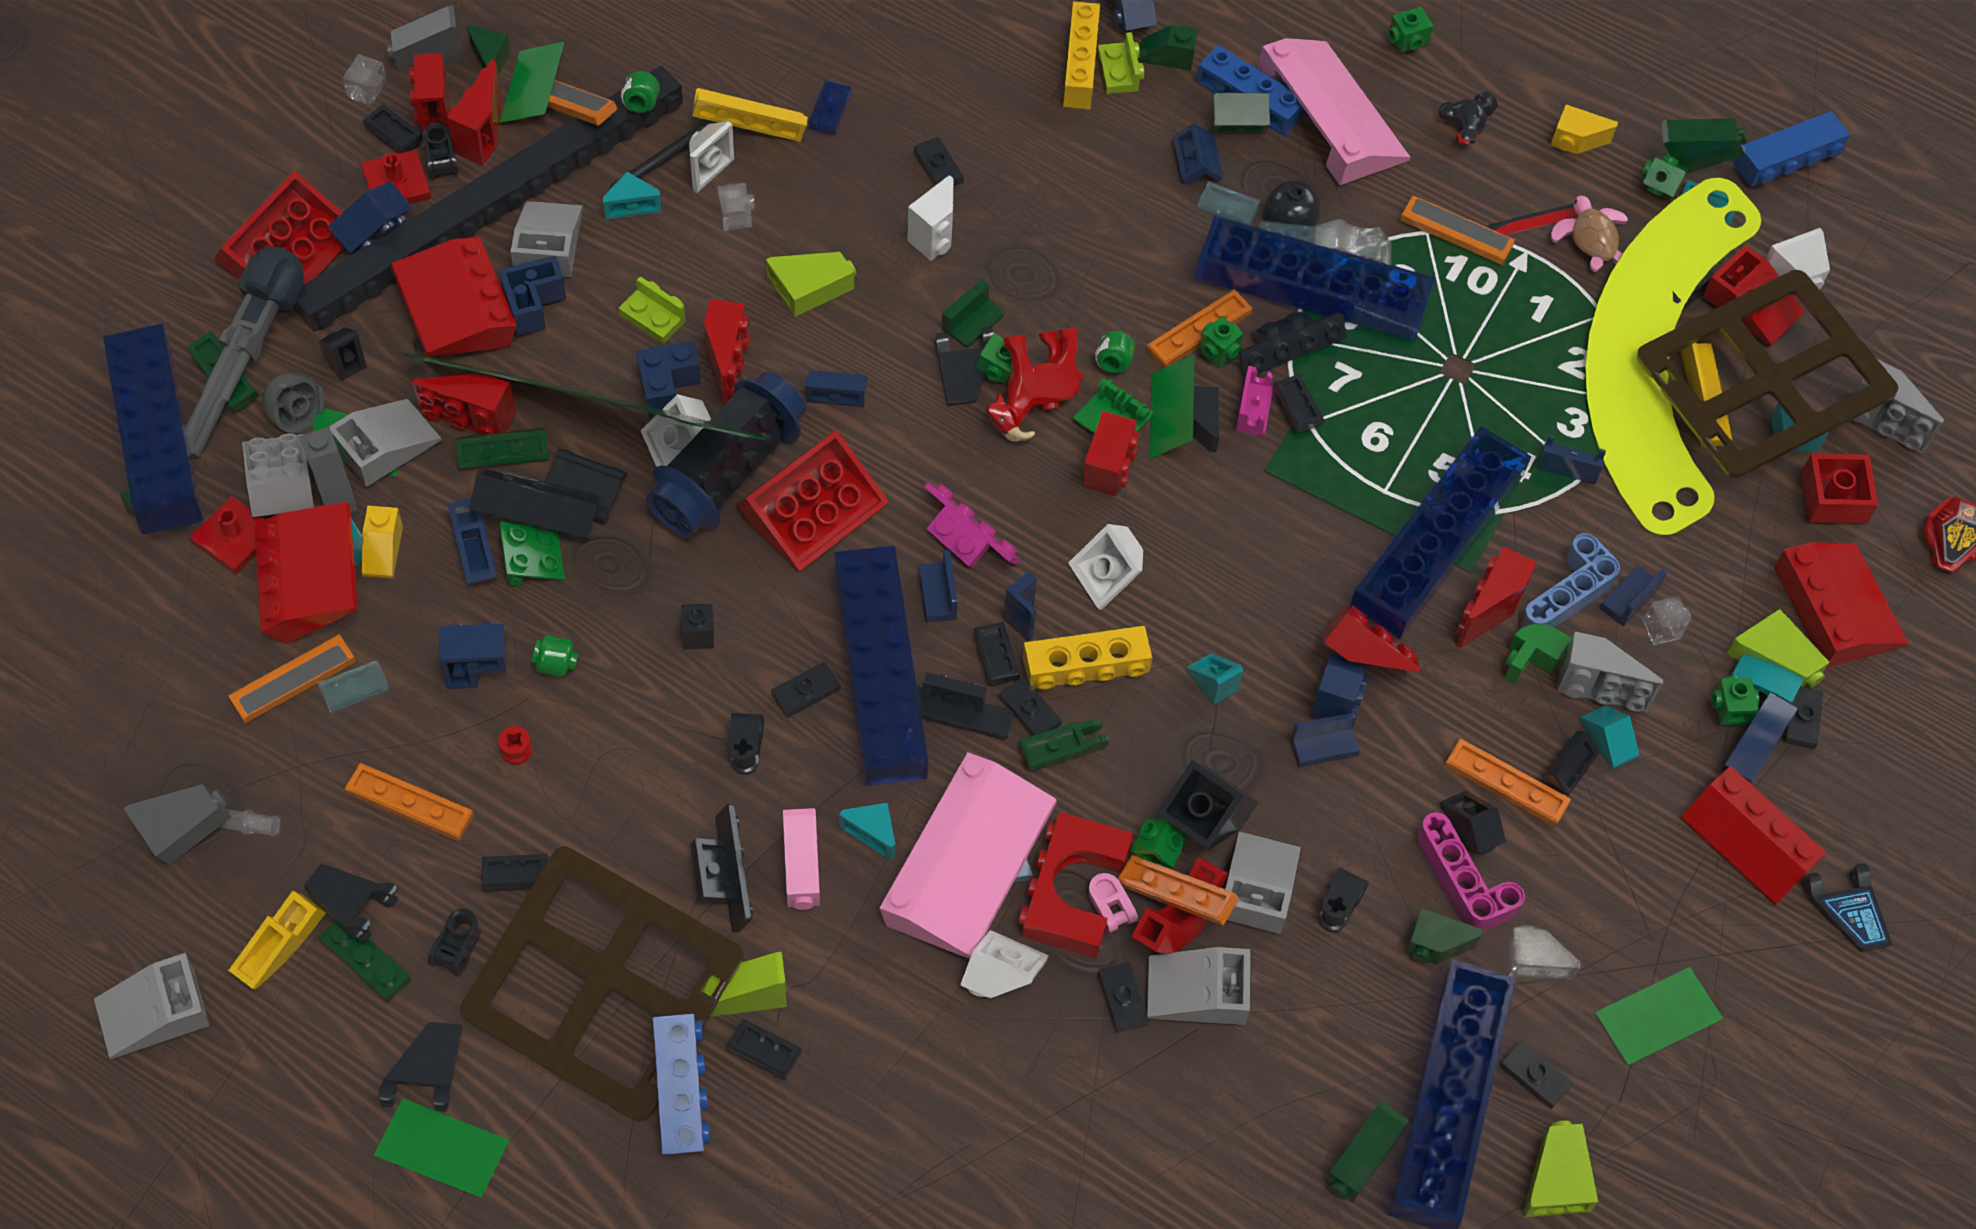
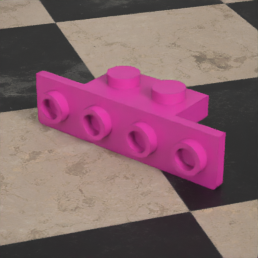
(964, 534)

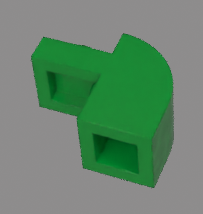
(1536, 644)

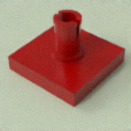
(403, 171)
(229, 535)

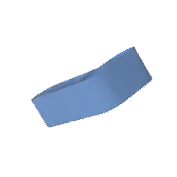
(1585, 575)

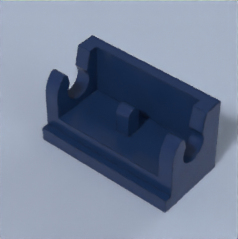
(1571, 462)

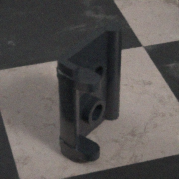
(587, 476)

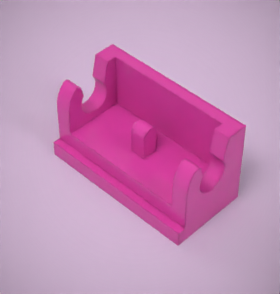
(1255, 403)

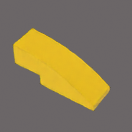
(277, 940)

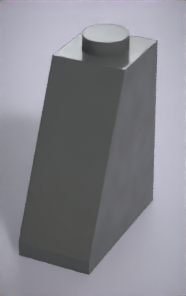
(427, 35)
(327, 468)
(178, 820)

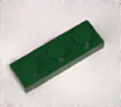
(206, 352)
(501, 448)
(366, 962)

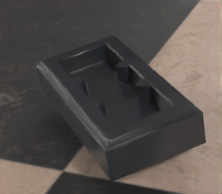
(393, 129)
(937, 161)
(1298, 403)
(996, 653)
(805, 689)
(1029, 707)
(1805, 724)
(1572, 763)
(511, 871)
(1123, 997)
(764, 1049)
(1536, 1074)

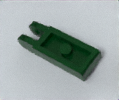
(1062, 744)

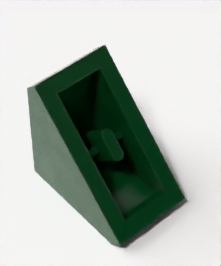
(488, 46)

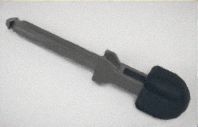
(269, 286)

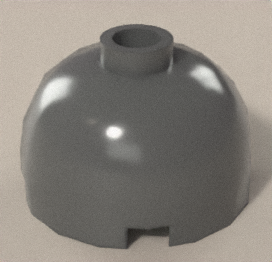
(293, 402)

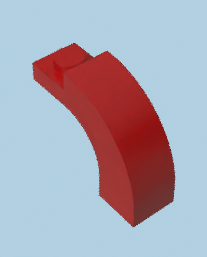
(1173, 928)

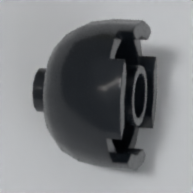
(1293, 204)

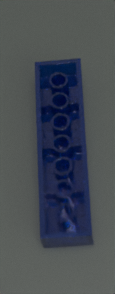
(1314, 277)
(152, 429)
(1440, 532)
(880, 666)
(1452, 1097)

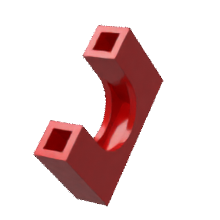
(1071, 843)

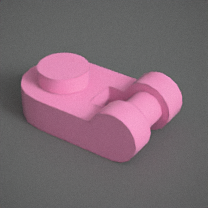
(1107, 891)

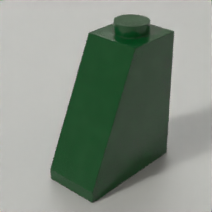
(1704, 141)
(1366, 1152)

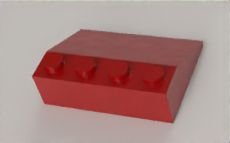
(291, 219)
(455, 298)
(813, 501)
(305, 570)
(1838, 601)

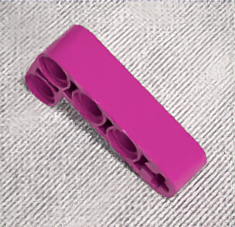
(1438, 839)

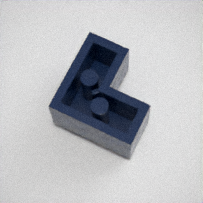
(1134, 14)
(369, 215)
(529, 288)
(664, 370)
(471, 651)
(1340, 688)

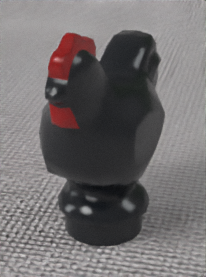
(1469, 115)

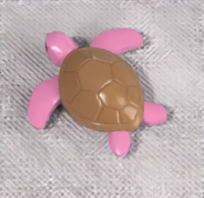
(1592, 232)

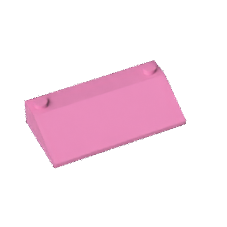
(1337, 106)
(967, 856)

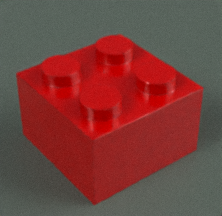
(1111, 454)
(1839, 488)

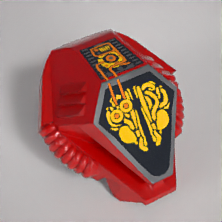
(1952, 533)

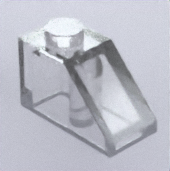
(1539, 955)

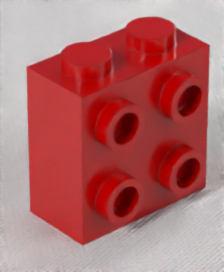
(430, 90)

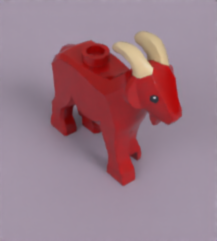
(1038, 383)

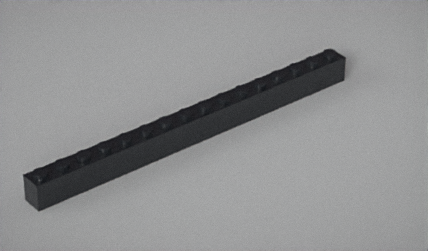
(477, 205)

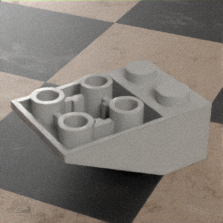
(547, 232)
(1906, 417)
(382, 438)
(277, 475)
(1606, 674)
(1263, 880)
(1200, 986)
(151, 1007)

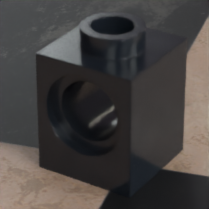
(697, 626)

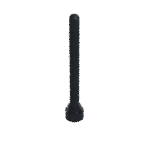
(666, 153)

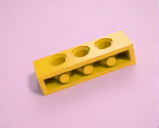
(1081, 55)
(1098, 646)

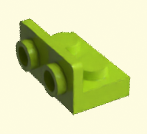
(1121, 66)
(653, 310)

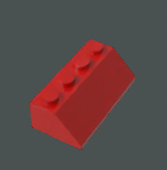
(1753, 835)

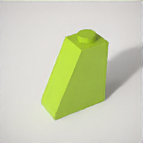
(810, 279)
(1784, 645)
(755, 987)
(1562, 1174)

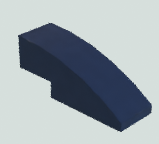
(472, 543)
(1761, 737)

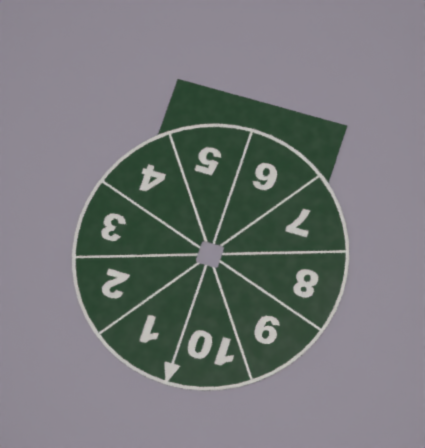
(1403, 423)

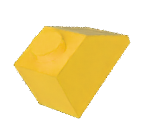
(1582, 131)
(381, 541)

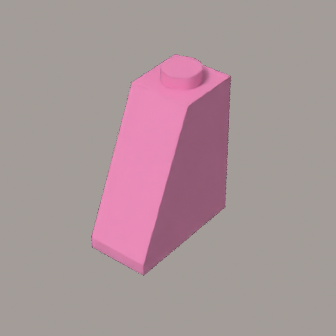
(801, 858)

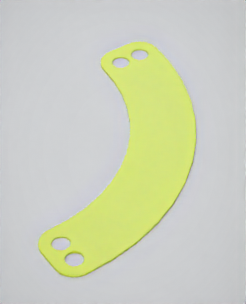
(1637, 306)

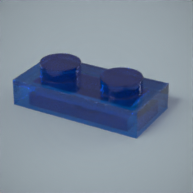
(830, 107)

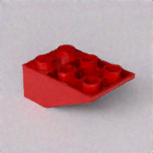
(476, 117)
(1743, 274)
(725, 340)
(467, 401)
(1496, 594)
(1361, 643)

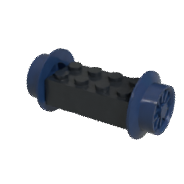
(718, 462)

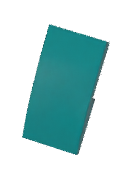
(1768, 677)

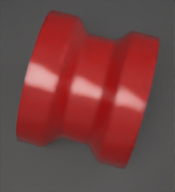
(515, 753)

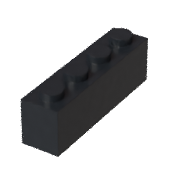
(533, 502)

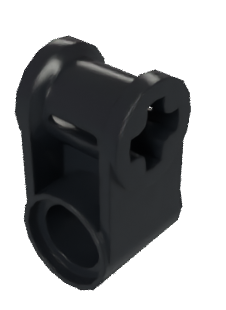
(439, 150)
(745, 738)
(1342, 897)
(454, 948)

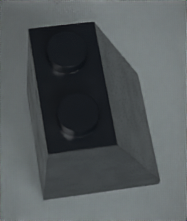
(1207, 805)

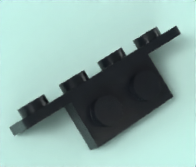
(1291, 339)
(962, 706)
(721, 869)

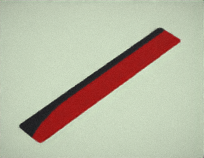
(1534, 220)

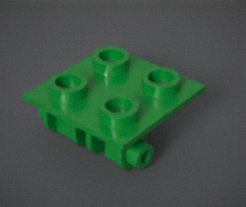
(1115, 401)
(530, 553)

